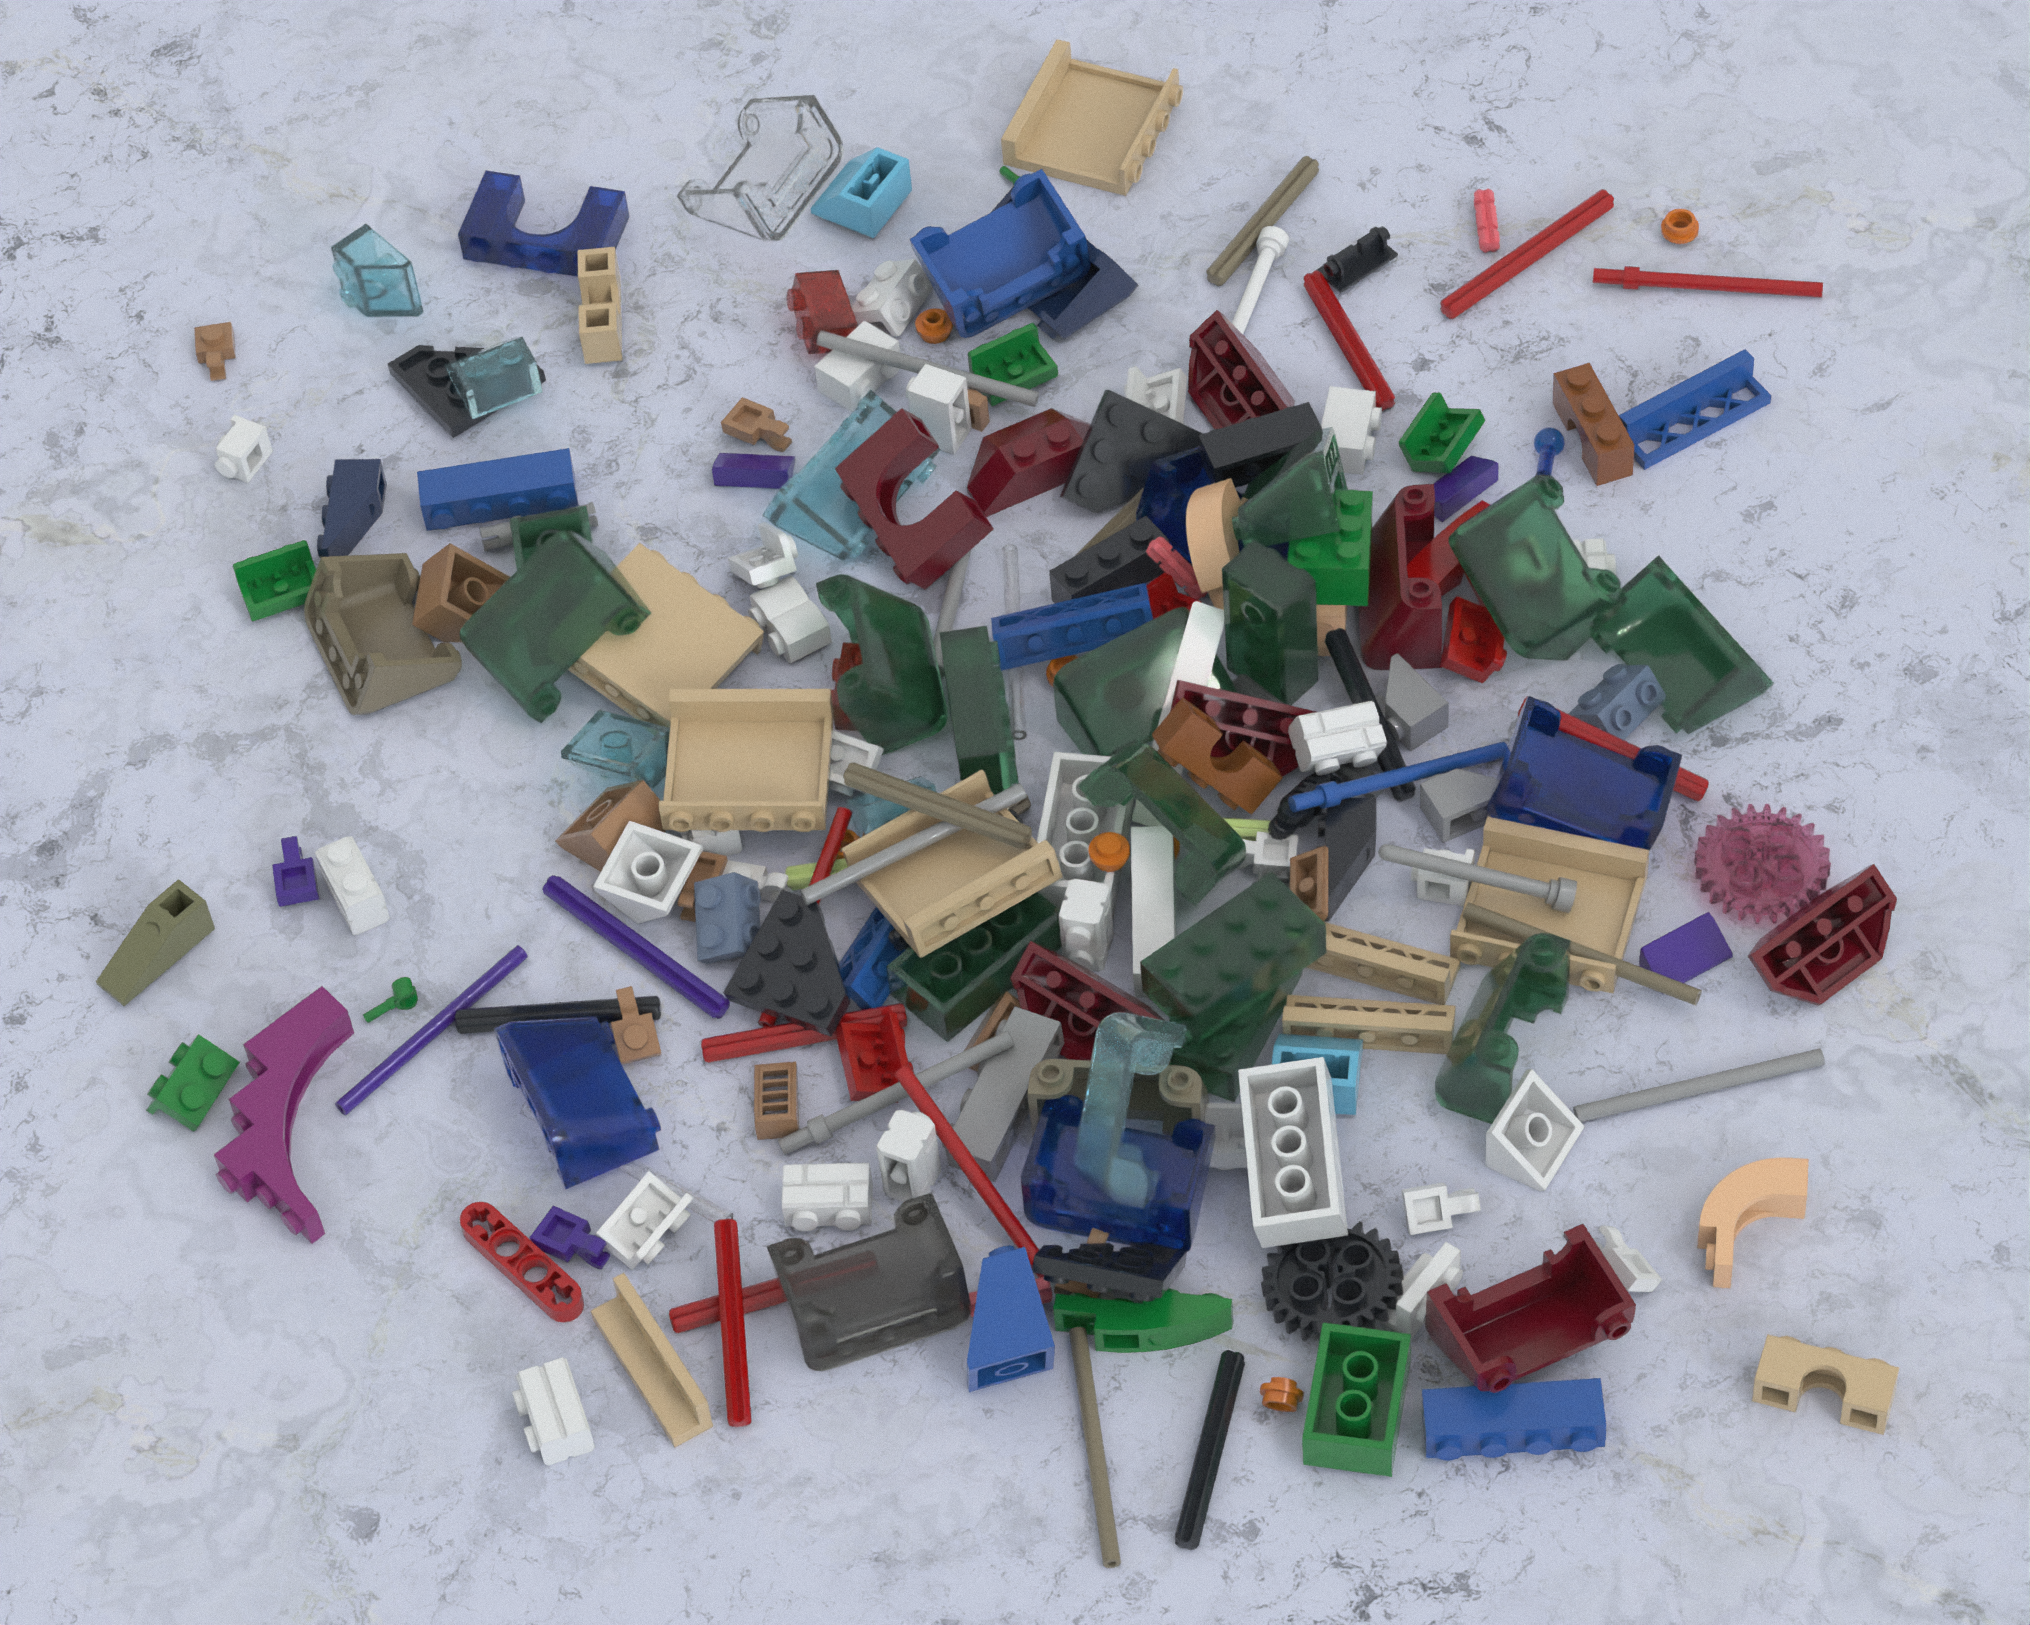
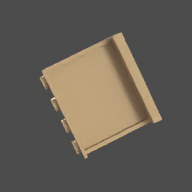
(1089, 122)
(683, 643)
(748, 760)
(953, 881)
(1602, 913)

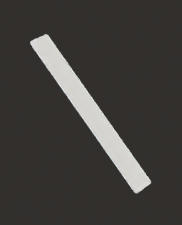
(1192, 665)

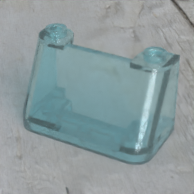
(812, 500)
(1121, 1048)

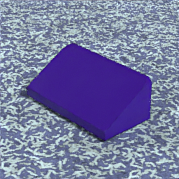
(752, 470)
(1463, 485)
(1687, 950)

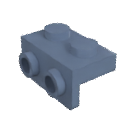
(1621, 700)
(726, 916)

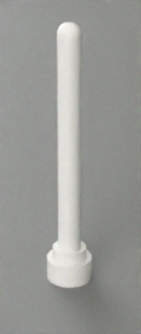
(1271, 245)

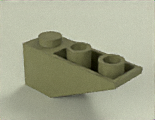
(156, 942)

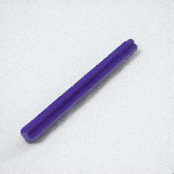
(636, 947)

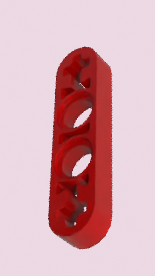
(518, 1264)

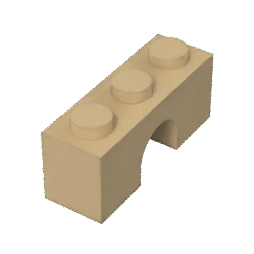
(601, 305)
(1792, 1368)

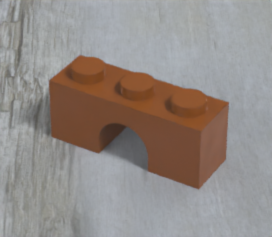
(1586, 406)
(1240, 777)

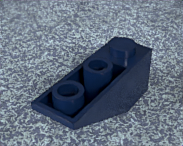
(354, 504)

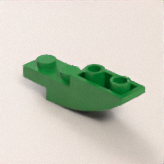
(1152, 1326)

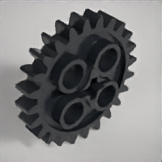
(1366, 1276)

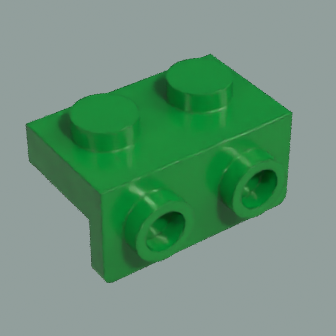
(1014, 360)
(1439, 435)
(275, 579)
(193, 1083)

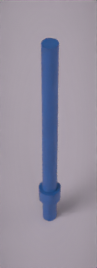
(1331, 793)

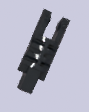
(1286, 821)

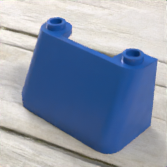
(1004, 257)

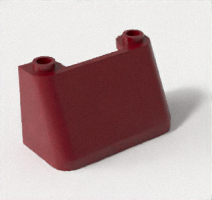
(1401, 610)
(1532, 1316)

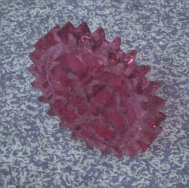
(1762, 863)

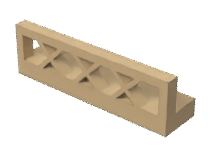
(1387, 964)
(1379, 1023)
(652, 1364)

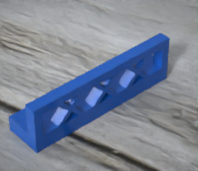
(1679, 404)
(1069, 626)
(866, 961)

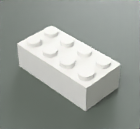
(1073, 821)
(1292, 1152)

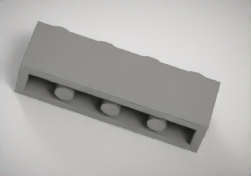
(999, 1100)

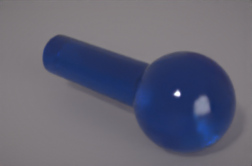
(1548, 444)

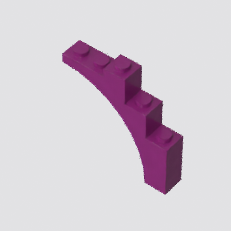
(264, 1111)

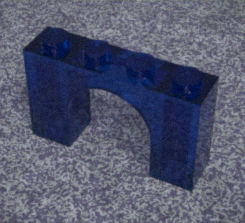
(491, 234)

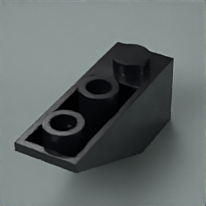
(1351, 845)

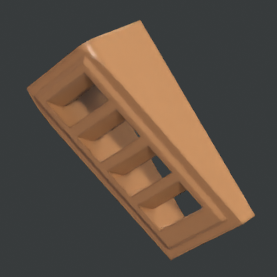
(781, 1124)

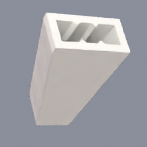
(1151, 894)

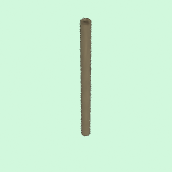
(1623, 969)
(1094, 1448)

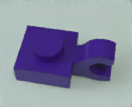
(295, 877)
(566, 1234)

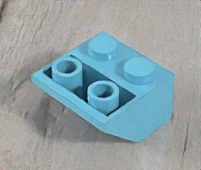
(866, 192)
(1342, 1059)

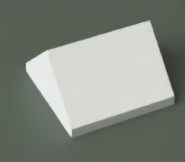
(646, 872)
(1531, 1134)

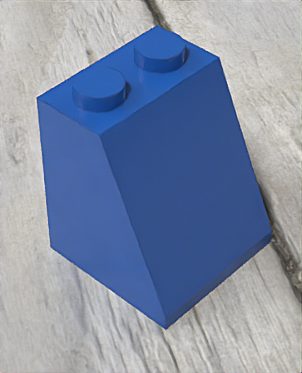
(1009, 1323)

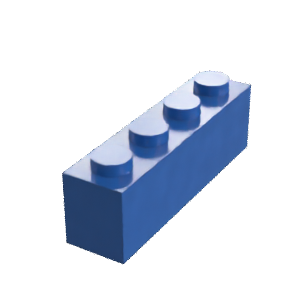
(497, 489)
(1515, 1420)

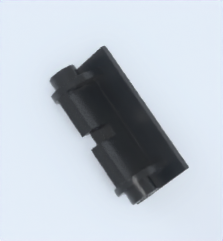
(1358, 260)

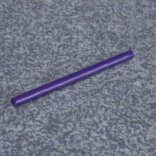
(430, 1030)

